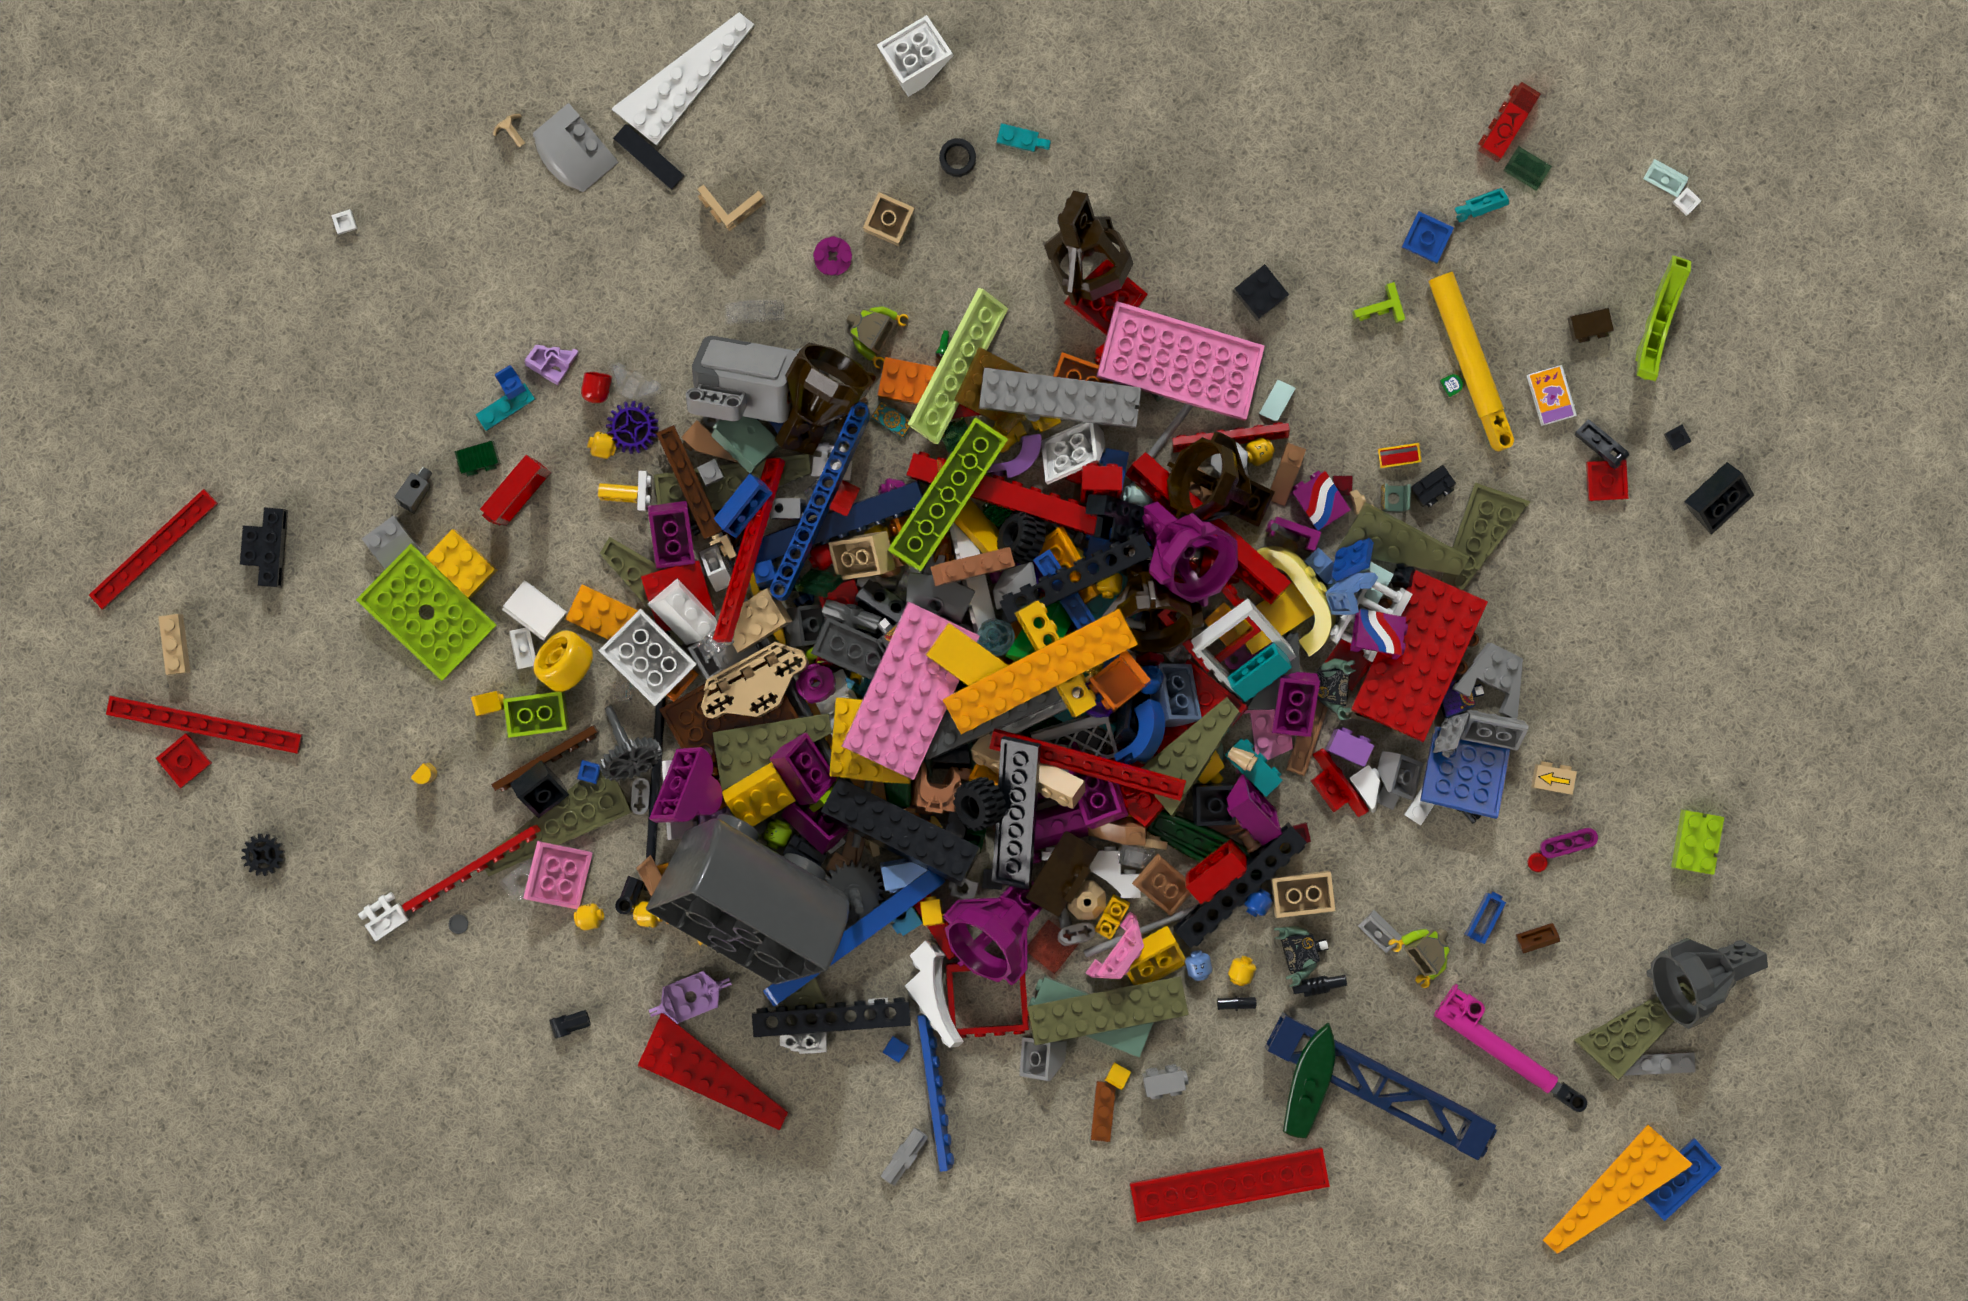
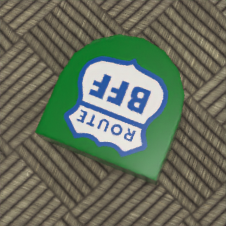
(1452, 384)

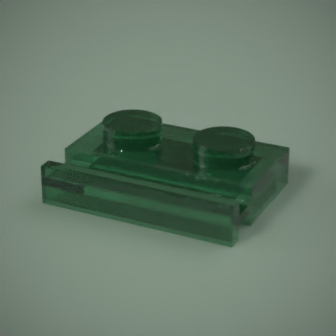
(1527, 168)
(953, 434)
(818, 583)

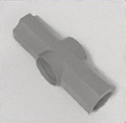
(904, 1156)

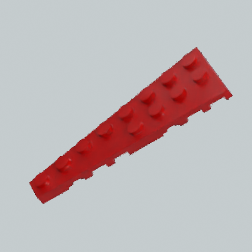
(691, 1064)

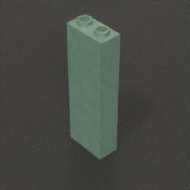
(1126, 1039)

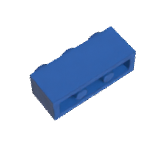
(743, 505)

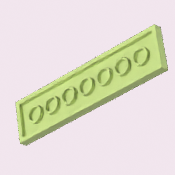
(973, 332)

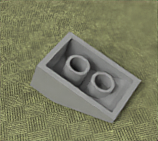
(389, 541)

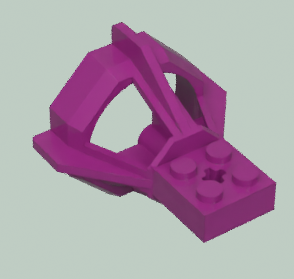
(1177, 542)
(1001, 920)

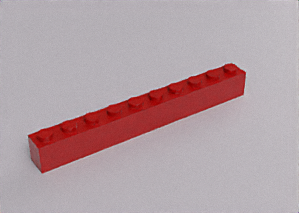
(1013, 496)
(1251, 565)

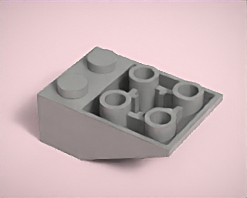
(721, 661)

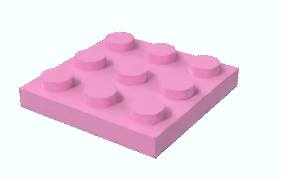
(557, 875)

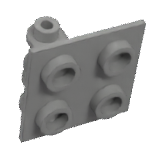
(1450, 734)

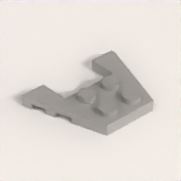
(1499, 670)

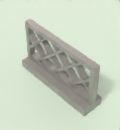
(1074, 726)

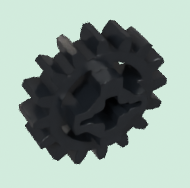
(269, 860)

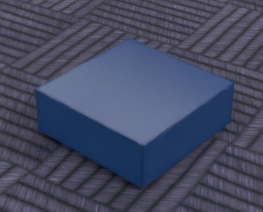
(589, 772)
(895, 1049)

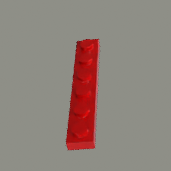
(1241, 435)

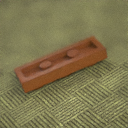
(1103, 1111)

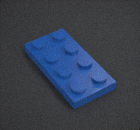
(1679, 1189)

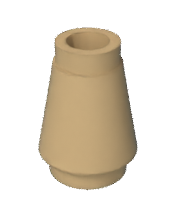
(1243, 758)

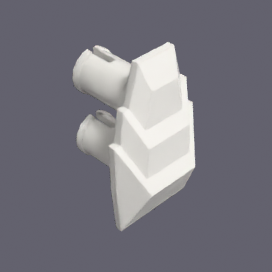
(805, 1042)

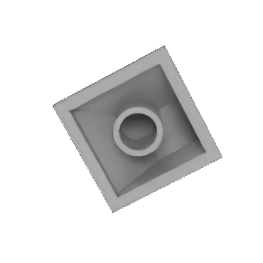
(1012, 580)
(1399, 774)
(1041, 1060)

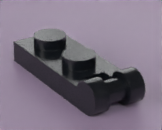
(1602, 444)

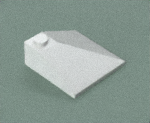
(915, 55)
(1071, 450)

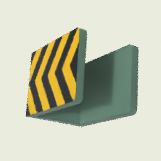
(1404, 497)

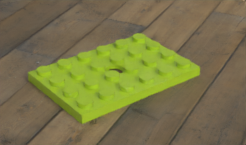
(396, 602)

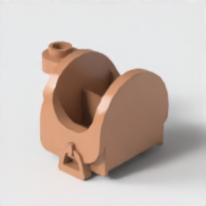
(933, 797)

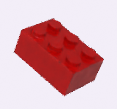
(1101, 480)
(1216, 871)

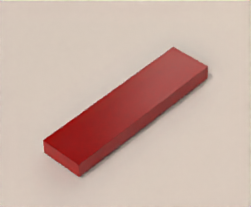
(844, 498)

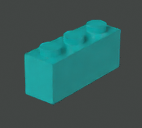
(1259, 672)
(1262, 775)

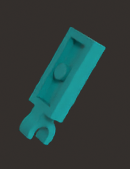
(1021, 138)
(1482, 204)

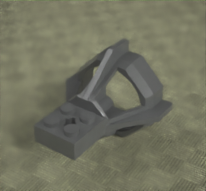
(1709, 973)

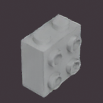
(1165, 1081)

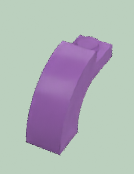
(1026, 458)

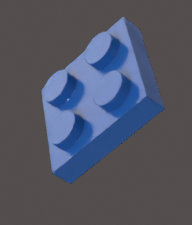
(1427, 237)
(1352, 559)

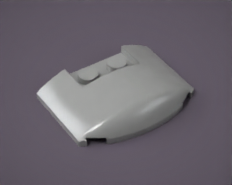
(572, 150)

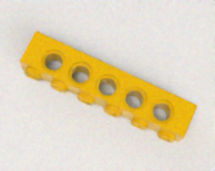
(1026, 618)

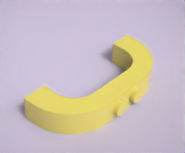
(1311, 589)

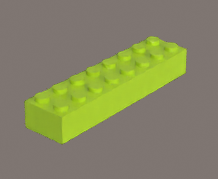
(947, 494)

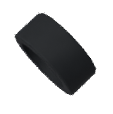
(972, 157)

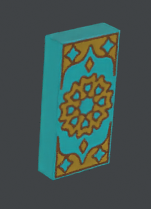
(891, 419)

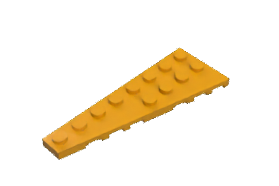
(1631, 1177)

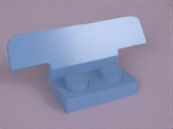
(1341, 592)

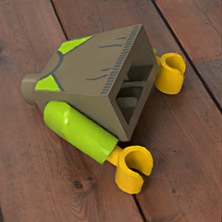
(872, 330)
(1427, 951)

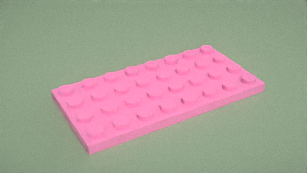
(1180, 361)
(904, 696)

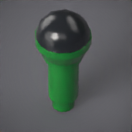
(943, 345)

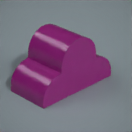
(688, 788)

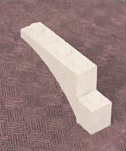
(1108, 867)
(928, 991)

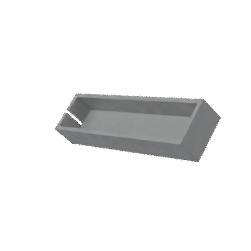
(1059, 398)

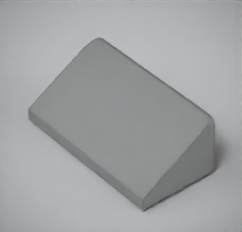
(1379, 931)

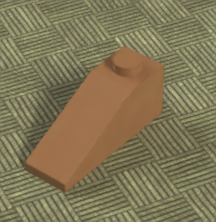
(700, 440)
(1286, 473)
(1122, 831)

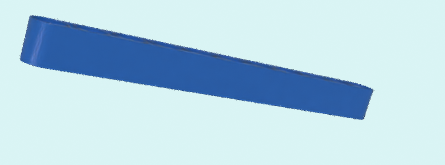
(820, 492)
(866, 928)

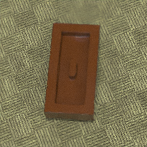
(1538, 938)

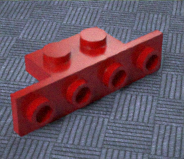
(1335, 787)

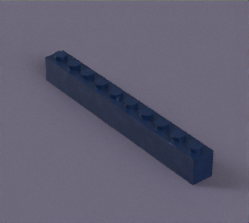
(835, 524)

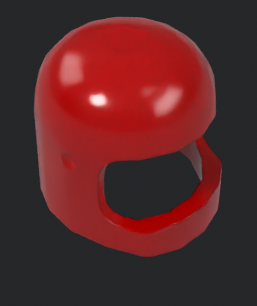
(596, 387)

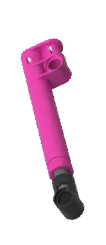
(1458, 1016)

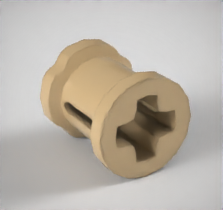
(1249, 842)

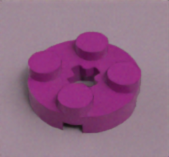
(833, 245)
(823, 690)

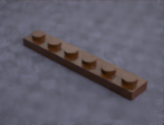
(689, 482)
(553, 755)

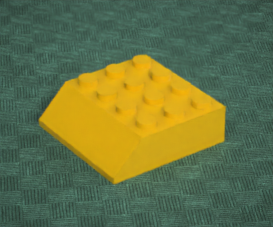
(850, 764)

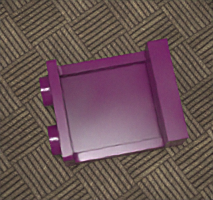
(1303, 531)

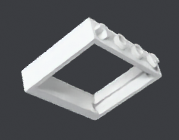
(1226, 623)

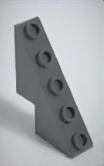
(1267, 697)

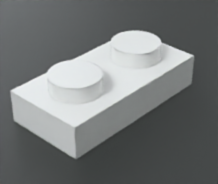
(644, 482)
(522, 648)
(1418, 809)

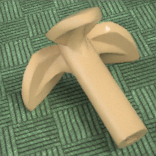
(507, 124)

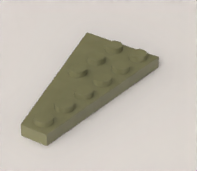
(1482, 527)
(1402, 543)
(630, 568)
(751, 747)
(1193, 749)
(1629, 1036)

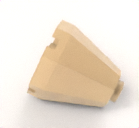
(1091, 891)

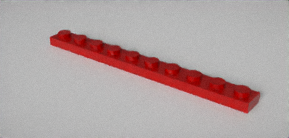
(747, 556)
(204, 724)
(1100, 767)

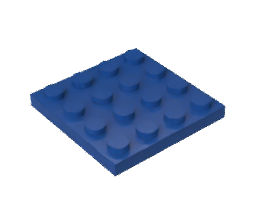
(1468, 779)

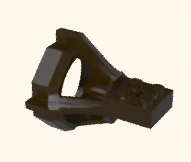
(1080, 237)
(819, 398)
(1232, 492)
(1148, 595)

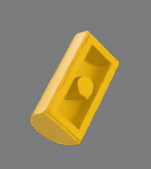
(618, 493)
(425, 774)

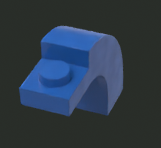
(1149, 735)

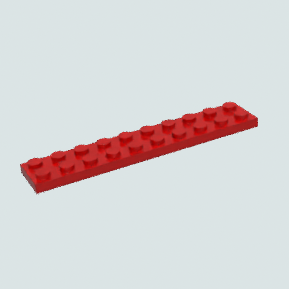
(1229, 1184)

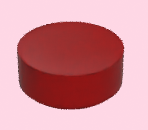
(1537, 862)

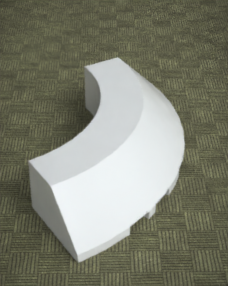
(981, 604)

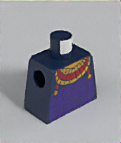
(1455, 702)

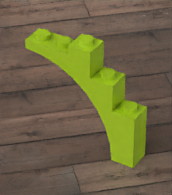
(1658, 322)

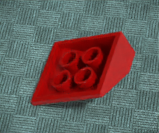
(1100, 311)
(689, 575)

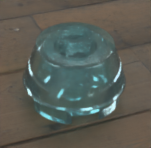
(996, 636)

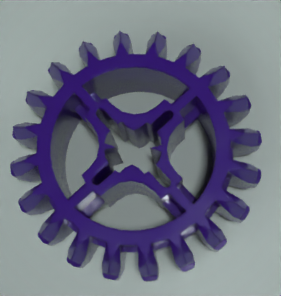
(623, 429)

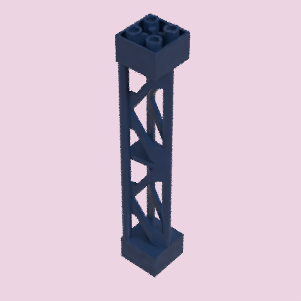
(1474, 1131)

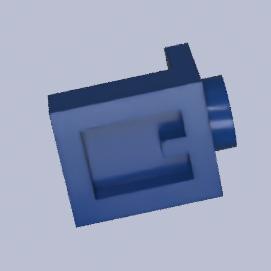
(510, 382)

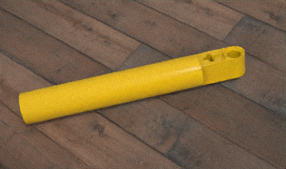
(1471, 360)

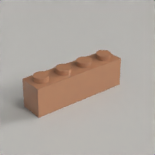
(972, 566)

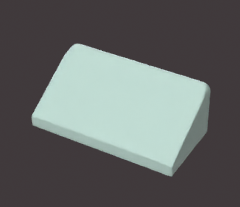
(1666, 178)
(1277, 401)

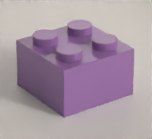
(1350, 747)

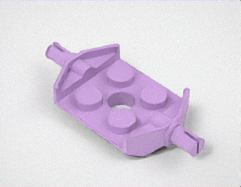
(678, 1008)

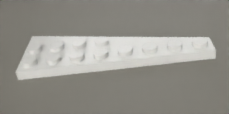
(668, 94)

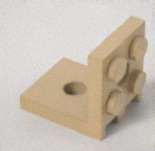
(735, 216)

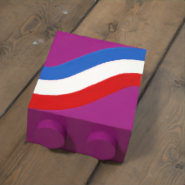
(1320, 500)
(1379, 632)

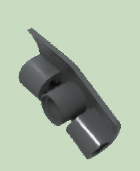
(952, 596)

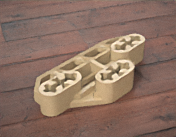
(758, 685)

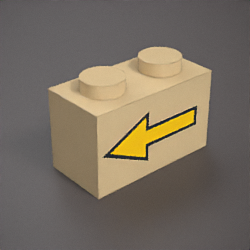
(1553, 778)

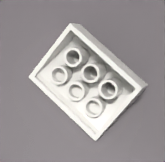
(648, 657)

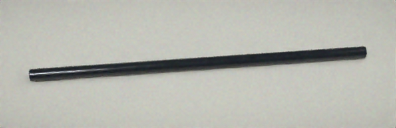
(655, 781)

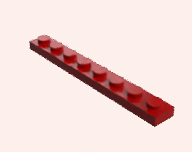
(153, 549)
(465, 873)

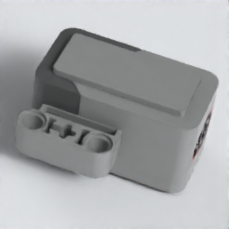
(740, 380)

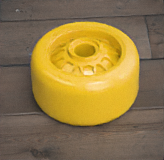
(563, 661)

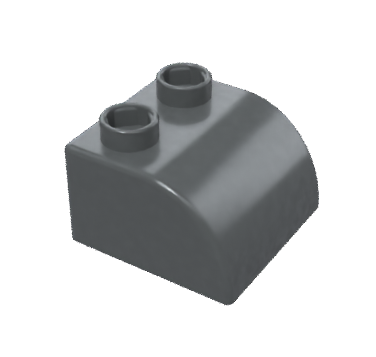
(751, 901)

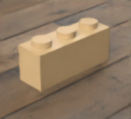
(174, 644)

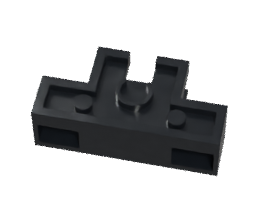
(1115, 514)
(266, 547)

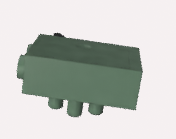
(745, 441)

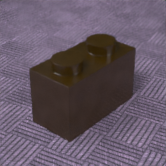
(1590, 324)

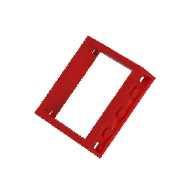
(514, 491)
(1230, 592)
(999, 1030)

